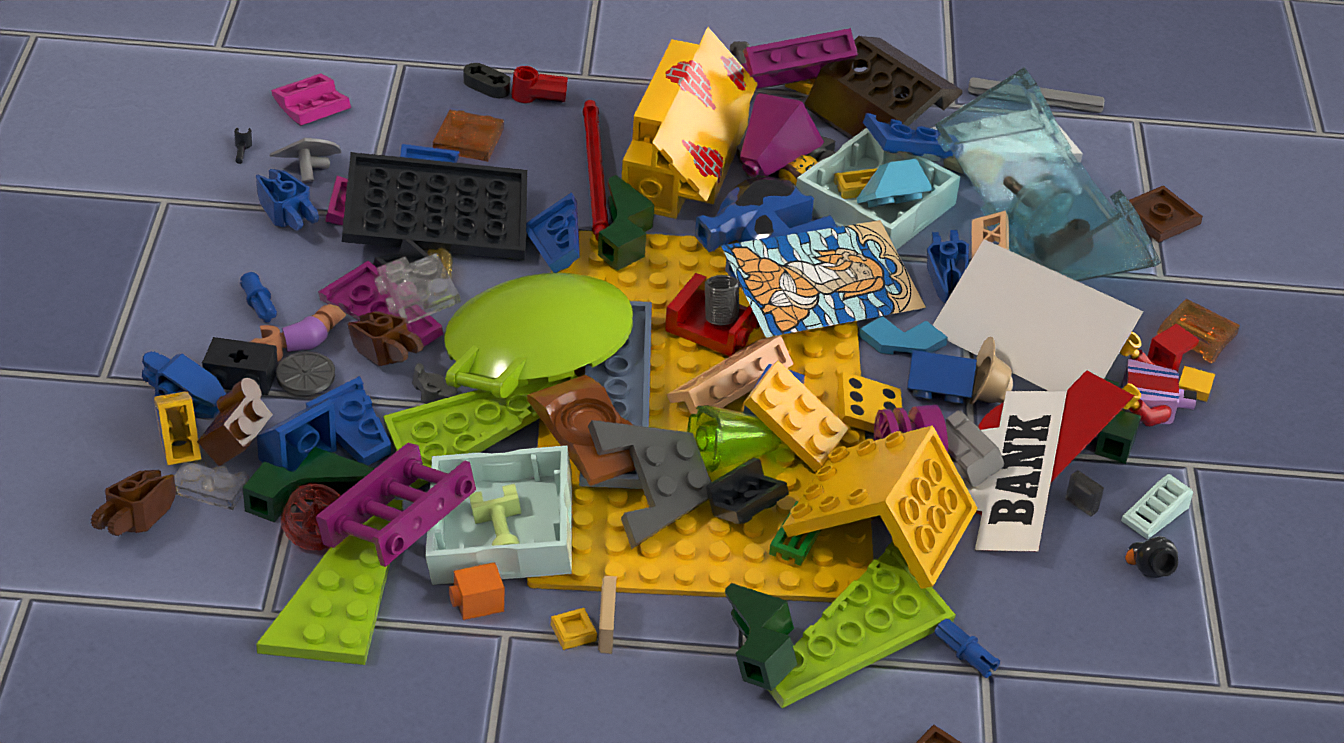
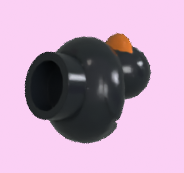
(1154, 557)

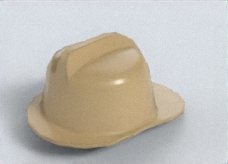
(991, 375)

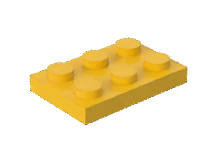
(796, 415)

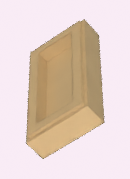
(607, 612)

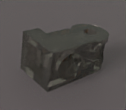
(1048, 246)

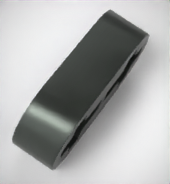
(486, 80)

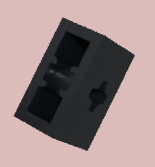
(236, 360)

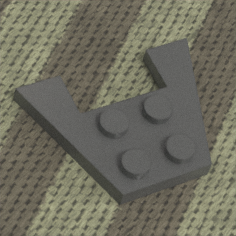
(667, 469)

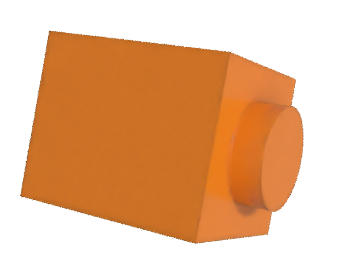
(477, 591)

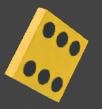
(863, 398)

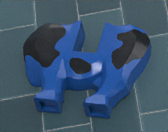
(759, 211)

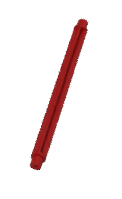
(595, 167)

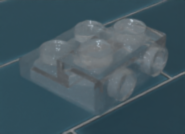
(416, 287)

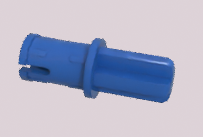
(258, 296)
(966, 647)

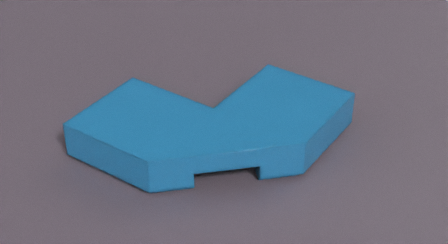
(888, 338)

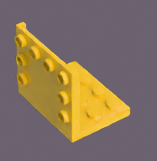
(903, 481)

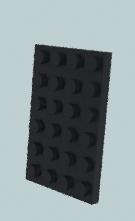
(436, 205)

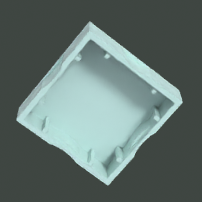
(900, 220)
(542, 528)

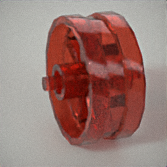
(302, 536)

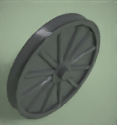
(305, 373)

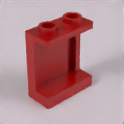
(687, 320)

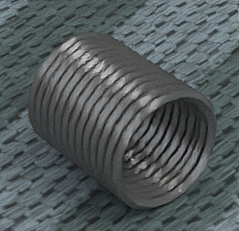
(722, 300)

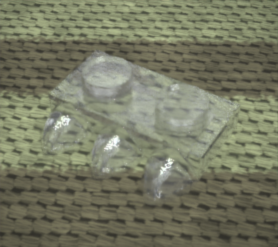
(210, 485)

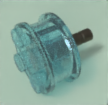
(1038, 205)

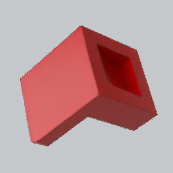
(1170, 345)

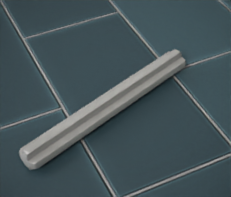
(1052, 97)

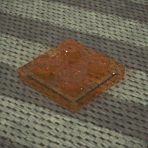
(469, 134)

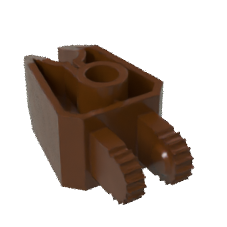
(383, 338)
(135, 503)

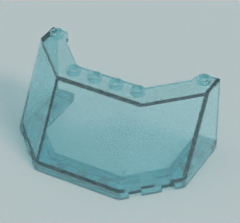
(1017, 136)

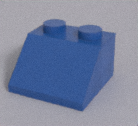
(941, 375)
(295, 437)

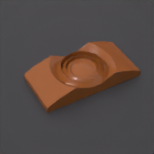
(568, 411)

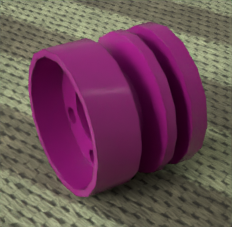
(919, 417)

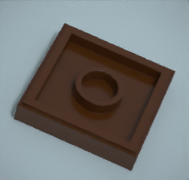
(1164, 213)

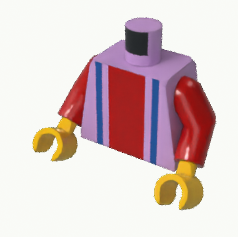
(1154, 387)

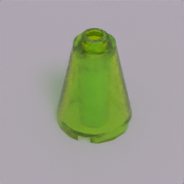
(729, 436)

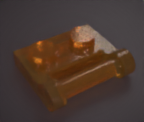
(1205, 325)

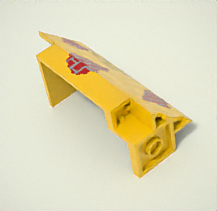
(688, 125)

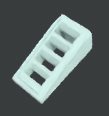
(1170, 492)

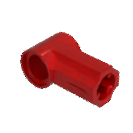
(529, 85)

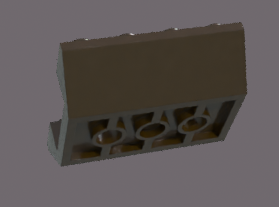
(846, 95)

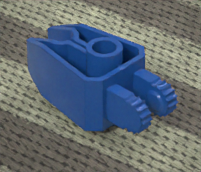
(285, 199)
(947, 262)
(183, 375)

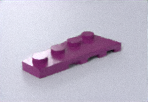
(359, 295)

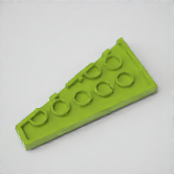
(463, 422)
(335, 605)
(862, 626)

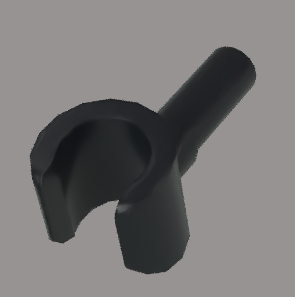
(242, 141)

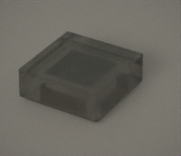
(1084, 493)

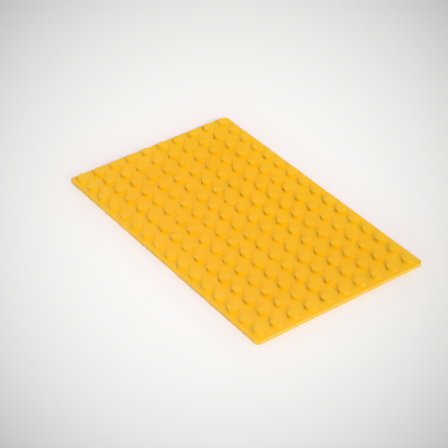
(701, 550)

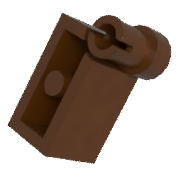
(237, 424)

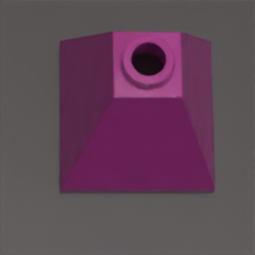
(777, 135)

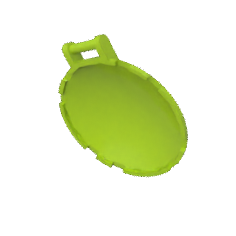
(535, 331)

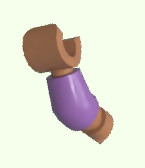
(303, 334)

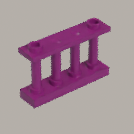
(797, 58)
(380, 487)

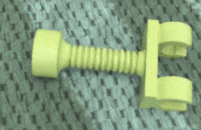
(497, 511)

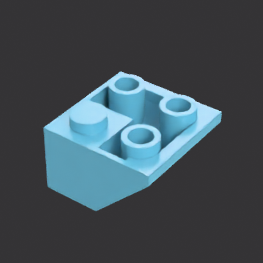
(895, 183)

